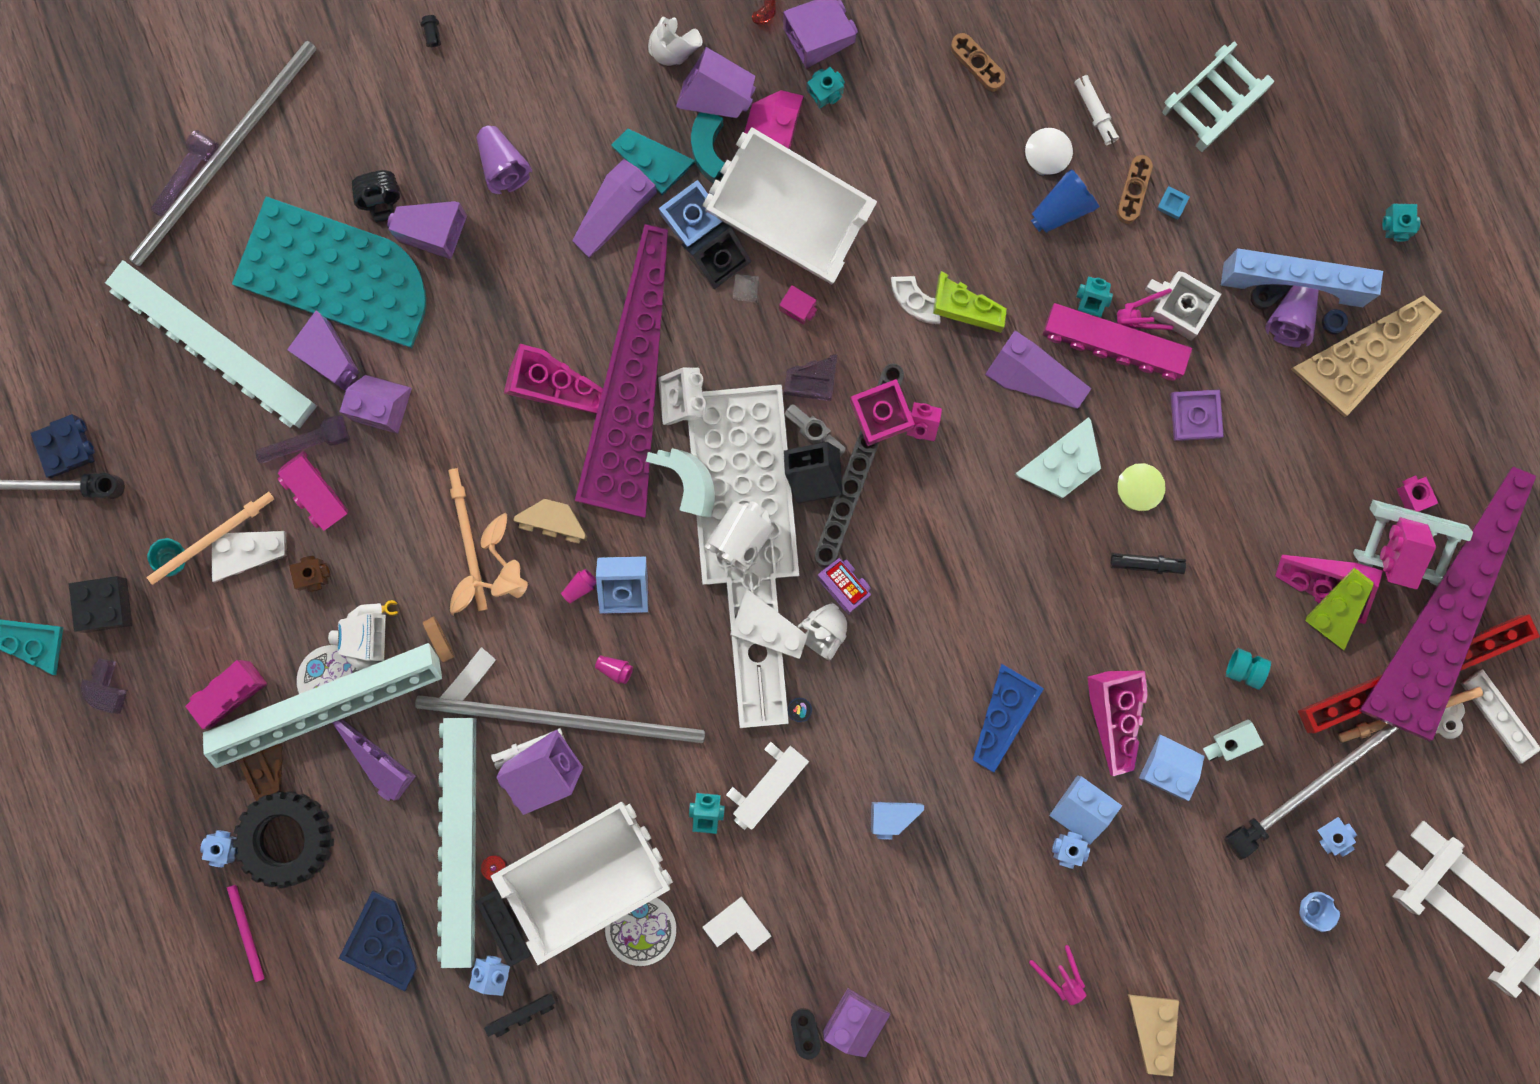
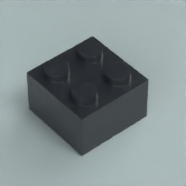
(100, 604)

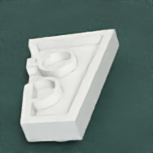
(766, 627)

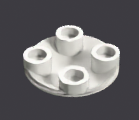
(1048, 151)

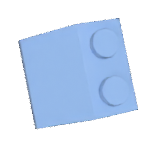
(687, 215)
(622, 584)
(1173, 768)
(1085, 809)
(892, 818)

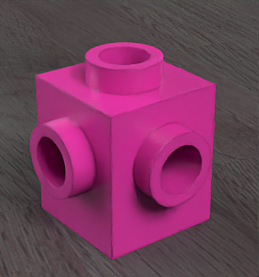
(926, 421)

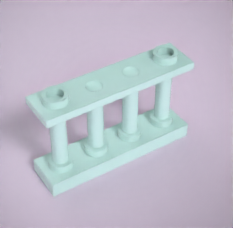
(1223, 118)
(1385, 512)

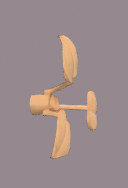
(508, 580)

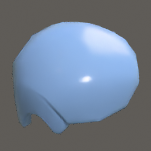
(1319, 912)

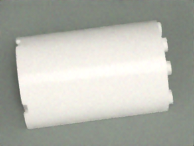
(789, 205)
(583, 881)

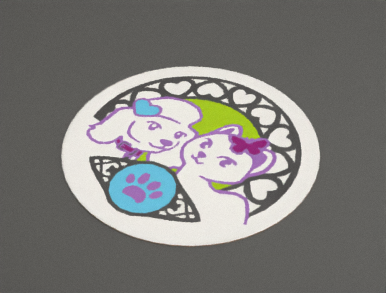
(322, 667)
(643, 934)

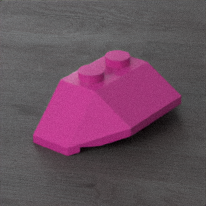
(776, 116)

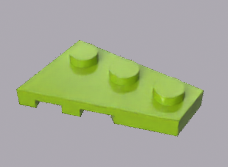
(960, 304)
(1341, 608)

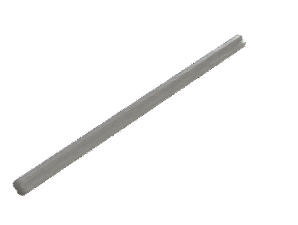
(222, 153)
(560, 719)

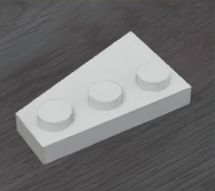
(242, 551)

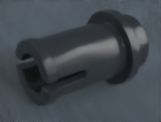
(431, 31)

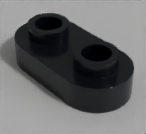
(1272, 293)
(805, 1033)

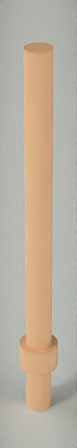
(458, 494)
(251, 509)
(1364, 730)

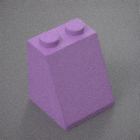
(818, 30)
(717, 87)
(429, 226)
(324, 352)
(376, 403)
(540, 773)
(855, 1024)

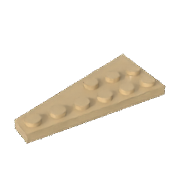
(1358, 363)

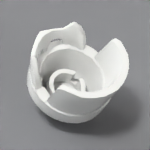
(670, 48)
(825, 630)

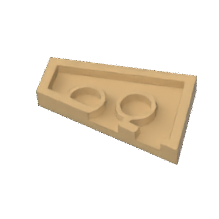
(1156, 1031)

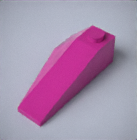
(546, 380)
(1321, 576)
(1117, 708)

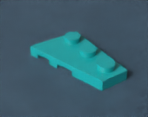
(655, 160)
(32, 643)

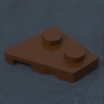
(263, 771)

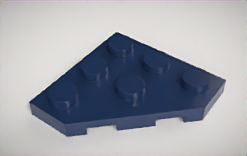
(381, 943)

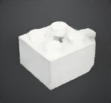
(1170, 308)

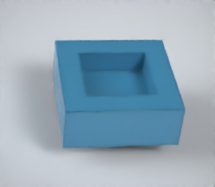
(1173, 202)

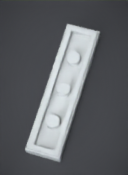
(1502, 717)

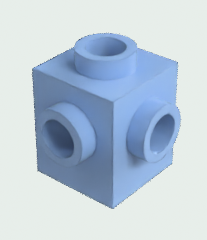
(1333, 828)
(225, 842)
(1061, 850)
(489, 976)

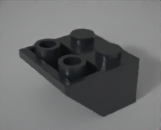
(814, 472)

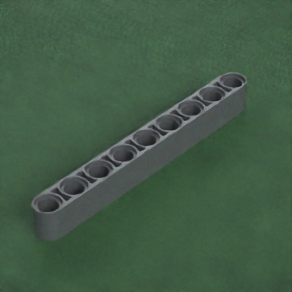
(856, 477)

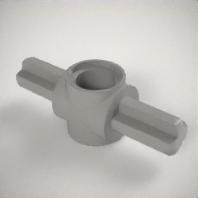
(805, 422)

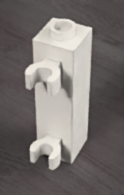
(769, 788)

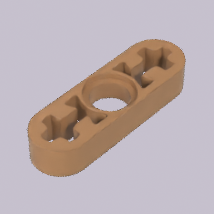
(971, 45)
(1132, 171)

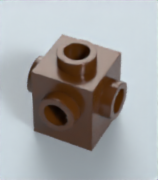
(301, 574)

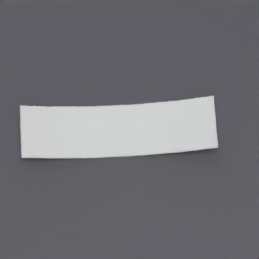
(469, 676)

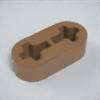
(438, 639)

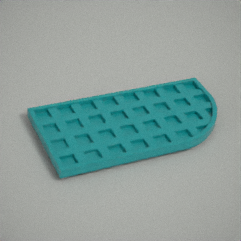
(333, 271)

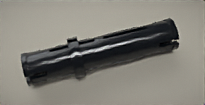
(1156, 564)

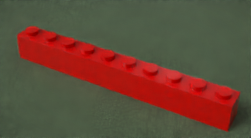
(1483, 647)

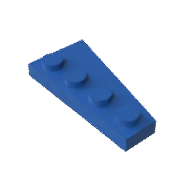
(1008, 709)

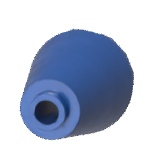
(1064, 203)

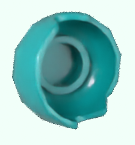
(162, 552)

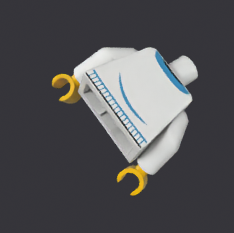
(362, 635)

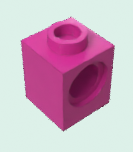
(798, 305)
(1426, 498)

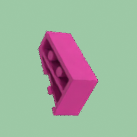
(311, 491)

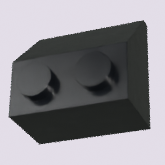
(718, 255)

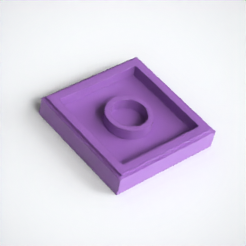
(1196, 415)

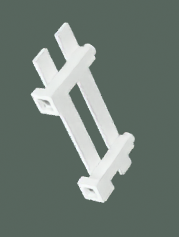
(1424, 885)

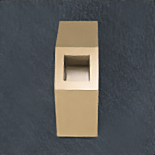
(553, 519)

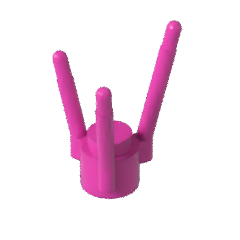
(1132, 318)
(1072, 989)

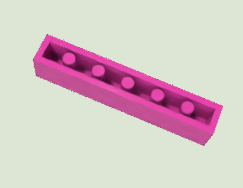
(1116, 341)

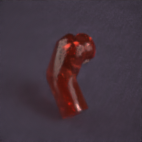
(765, 13)

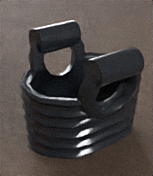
(375, 189)

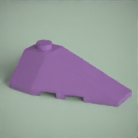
(617, 201)
(1032, 371)
(382, 769)

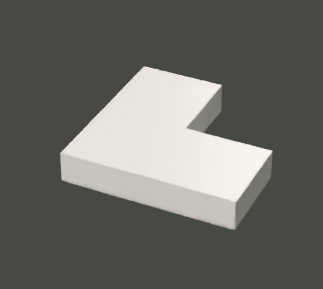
(739, 919)

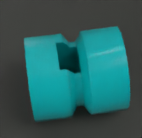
(1246, 668)

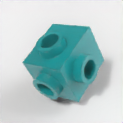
(826, 87)
(1401, 222)
(1094, 296)
(706, 813)

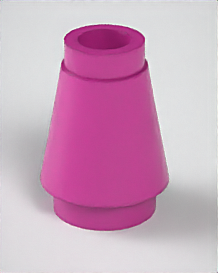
(580, 585)
(615, 669)

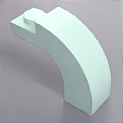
(696, 479)

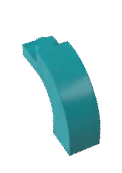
(703, 135)

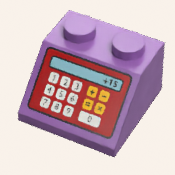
(843, 585)

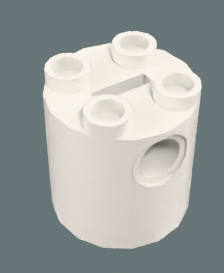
(741, 534)

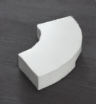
(913, 300)

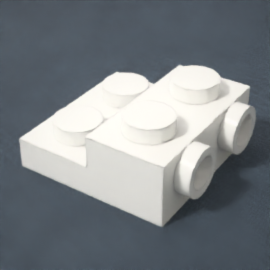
(681, 395)

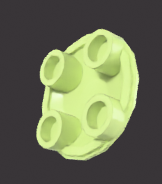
(1141, 487)

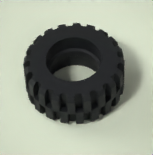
(251, 839)

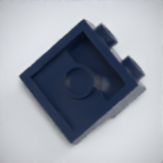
(63, 446)

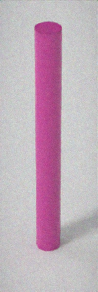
(245, 933)

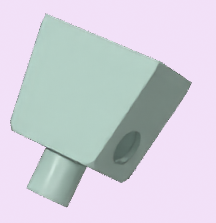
(1244, 738)

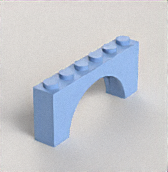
(1350, 284)

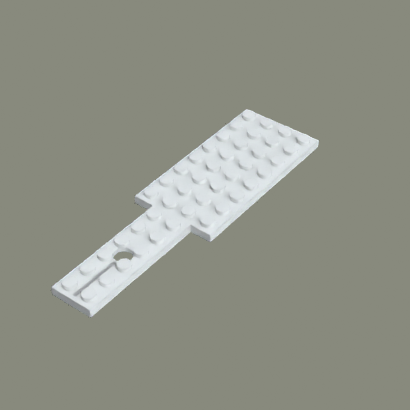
(743, 451)

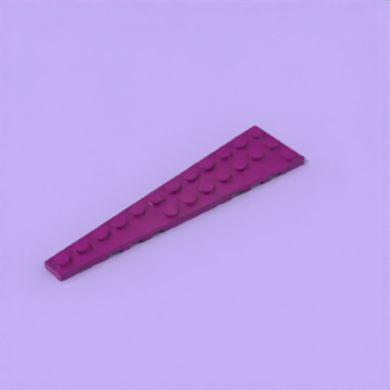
(615, 462)
(1428, 661)

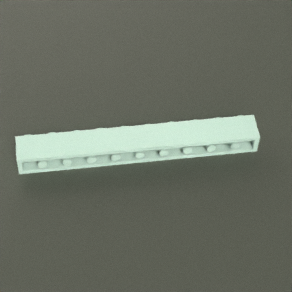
(211, 344)
(321, 705)
(458, 843)

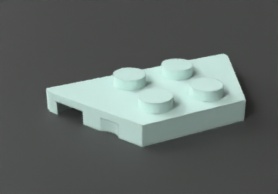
(1065, 462)

